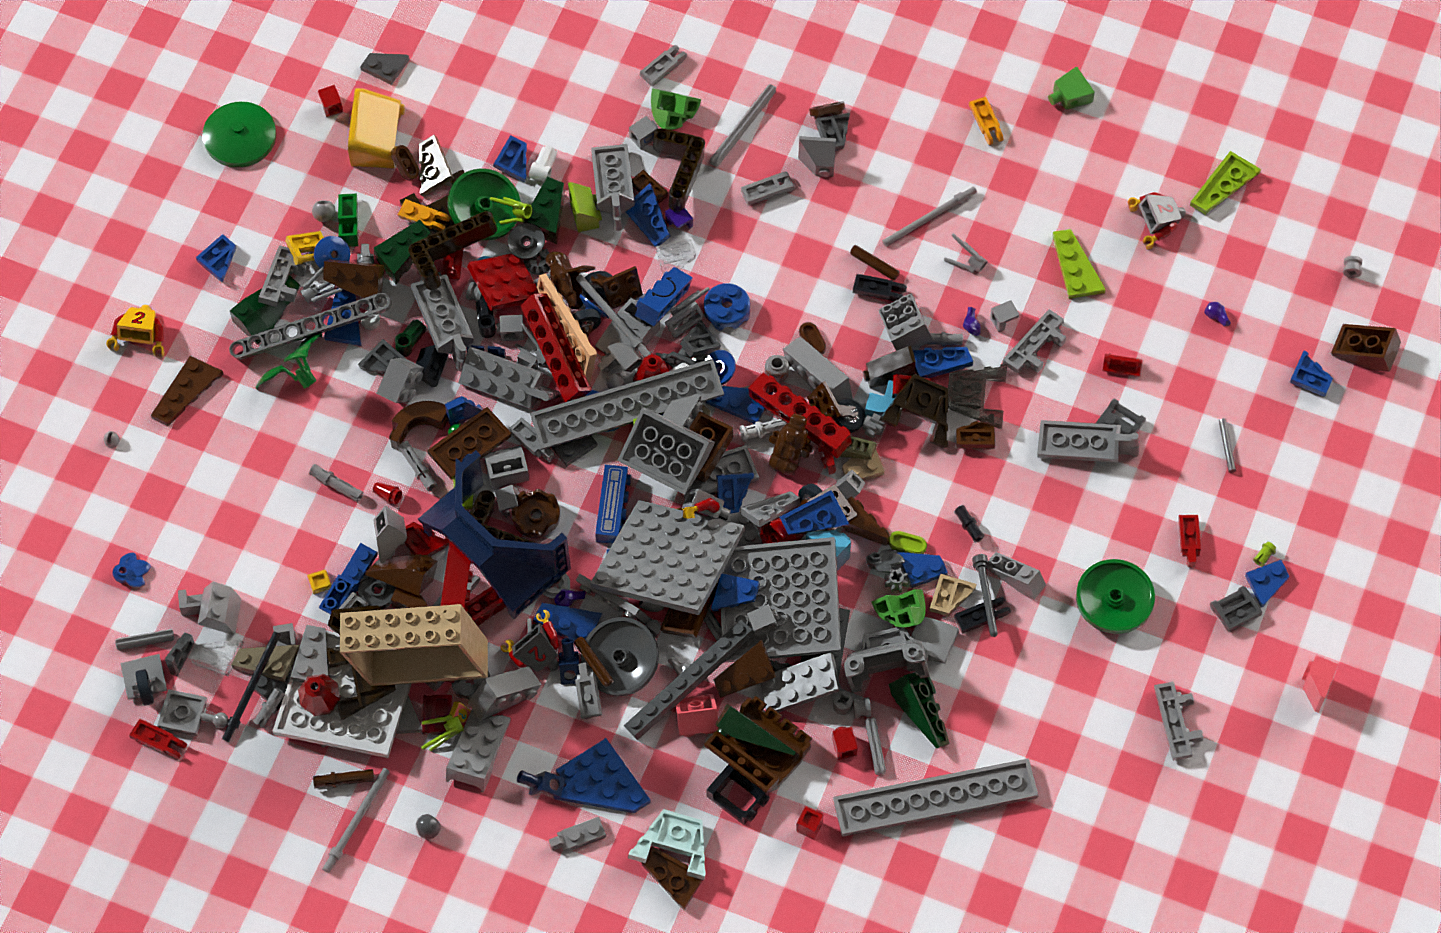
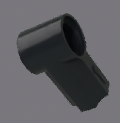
(485, 317)

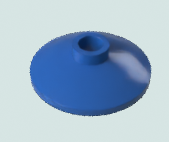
(326, 246)
(589, 305)
(724, 360)

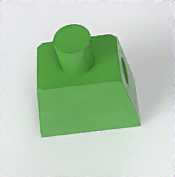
(1072, 90)

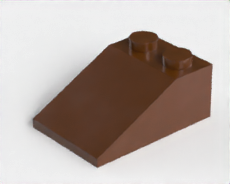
(1367, 346)
(406, 572)

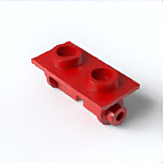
(452, 265)
(1122, 365)

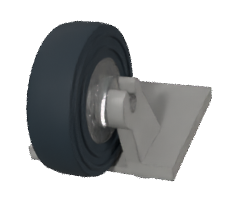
(144, 678)

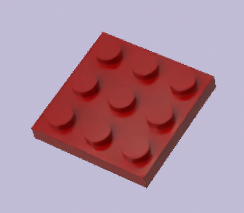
(503, 280)

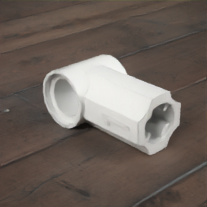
(543, 165)

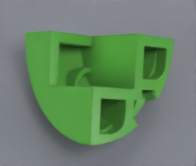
(672, 109)
(902, 610)

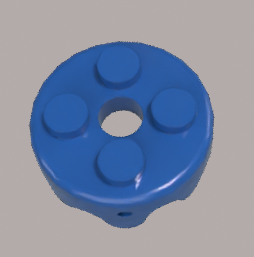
(726, 317)

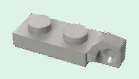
(526, 435)
(587, 692)
(578, 835)

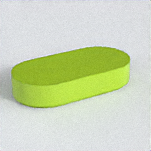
(907, 543)

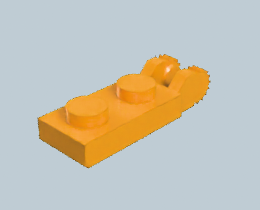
(986, 119)
(413, 212)

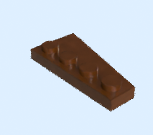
(187, 386)

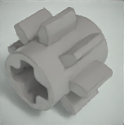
(873, 425)
(898, 576)

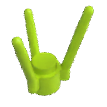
(520, 209)
(452, 728)

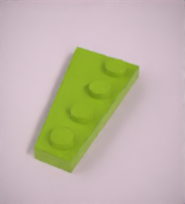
(1225, 180)
(1076, 268)

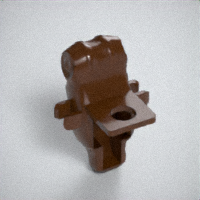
(565, 278)
(790, 445)

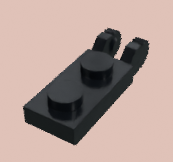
(878, 287)
(976, 615)

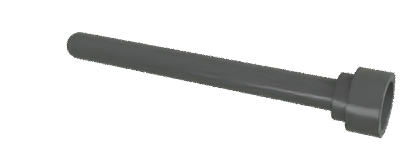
(980, 562)

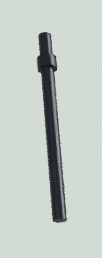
(234, 721)

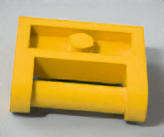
(303, 243)

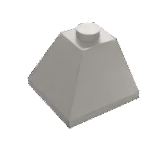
(818, 154)

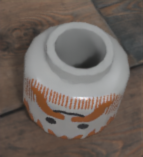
(777, 367)

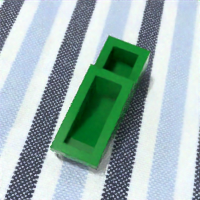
(348, 219)

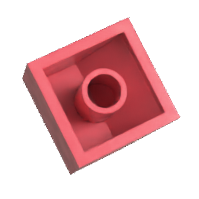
(1318, 680)
(697, 715)

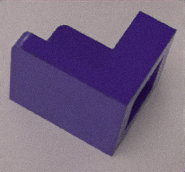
(678, 218)

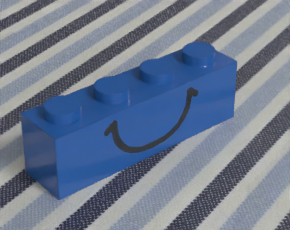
(663, 296)

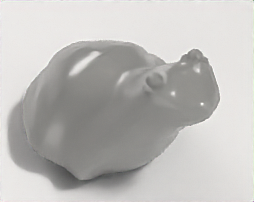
(679, 667)

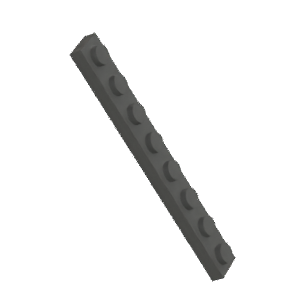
(689, 679)

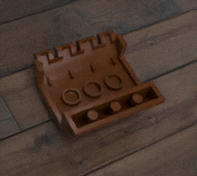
(757, 763)

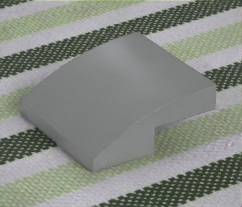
(936, 638)

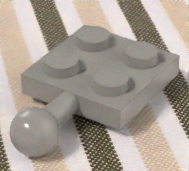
(185, 711)

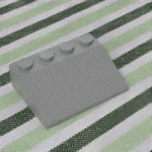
(665, 450)

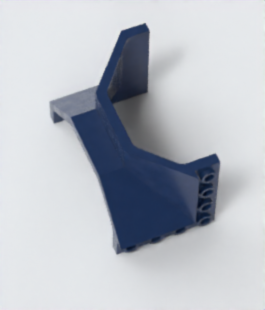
(513, 568)

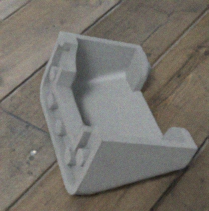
(860, 662)

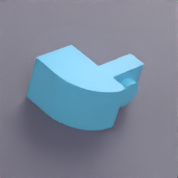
(878, 403)

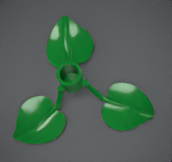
(303, 373)

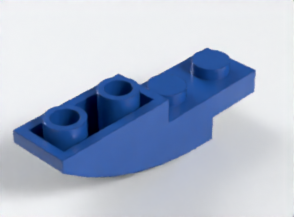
(349, 579)

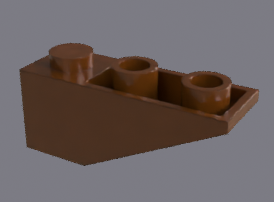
(866, 524)

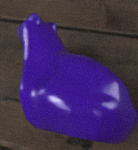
(1217, 311)
(970, 323)
(568, 597)

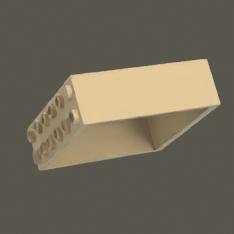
(414, 645)

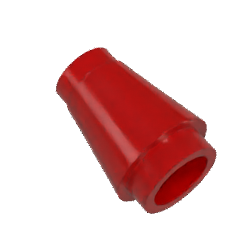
(389, 493)

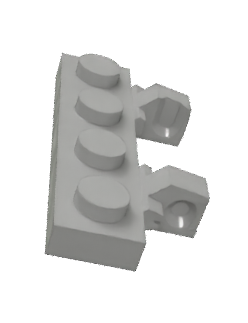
(274, 285)
(1025, 351)
(1171, 707)

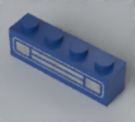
(612, 502)

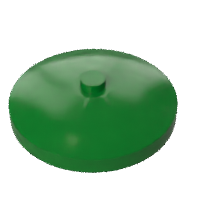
(239, 134)
(472, 196)
(1115, 596)

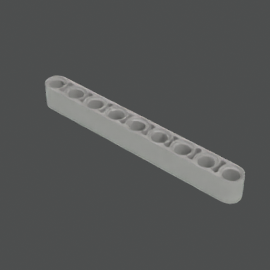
(302, 332)

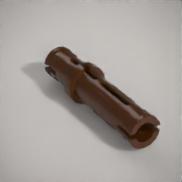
(335, 779)

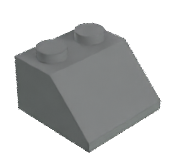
(219, 608)

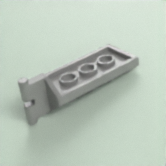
(613, 180)
(444, 319)
(504, 379)
(1085, 441)

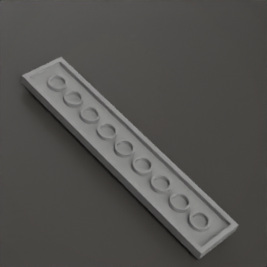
(623, 404)
(935, 797)

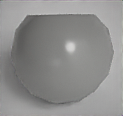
(323, 211)

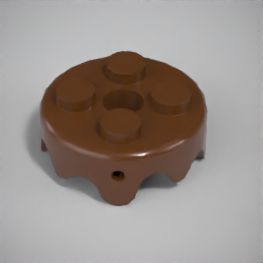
(536, 502)

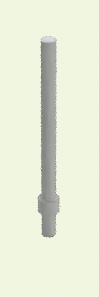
(958, 199)
(635, 341)
(336, 852)

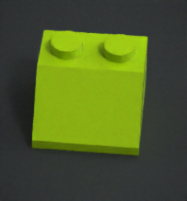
(584, 207)

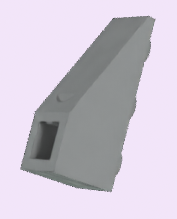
(1017, 574)

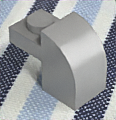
(620, 354)

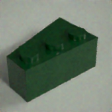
(548, 209)
(394, 251)

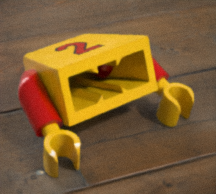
(138, 326)

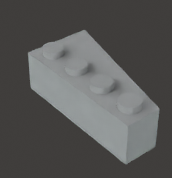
(816, 368)

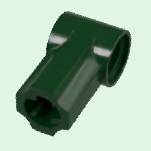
(409, 337)

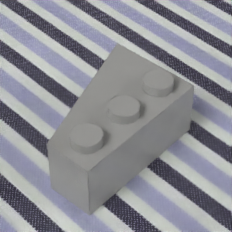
(503, 692)

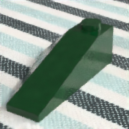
(257, 317)
(918, 702)
(741, 727)

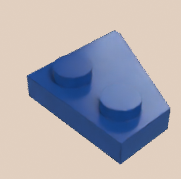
(513, 159)
(217, 257)
(922, 568)

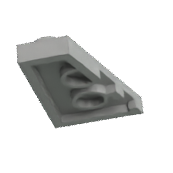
(771, 508)

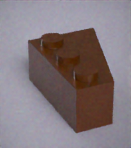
(355, 277)

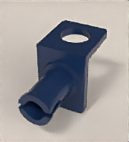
(568, 661)
(541, 782)

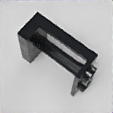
(720, 783)

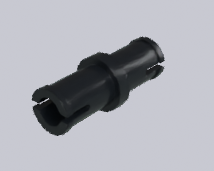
(969, 523)

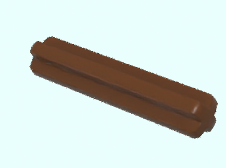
(874, 262)
(593, 661)

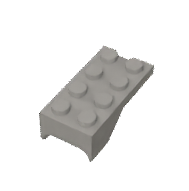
(477, 750)

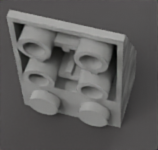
(905, 323)
(636, 325)

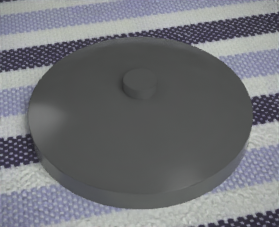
(626, 652)

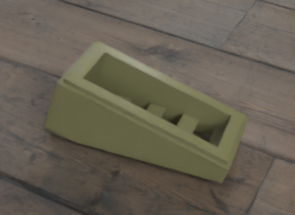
(862, 444)

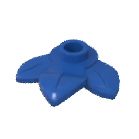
(133, 569)

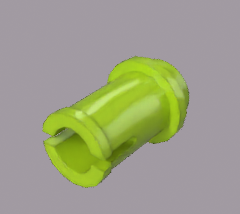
(1264, 554)

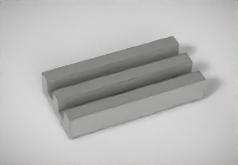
(683, 317)

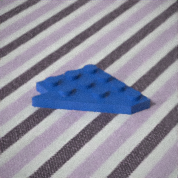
(601, 780)

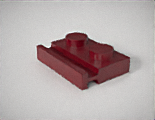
(435, 707)

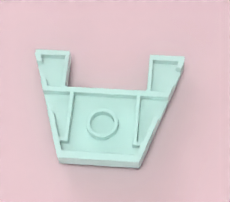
(676, 834)

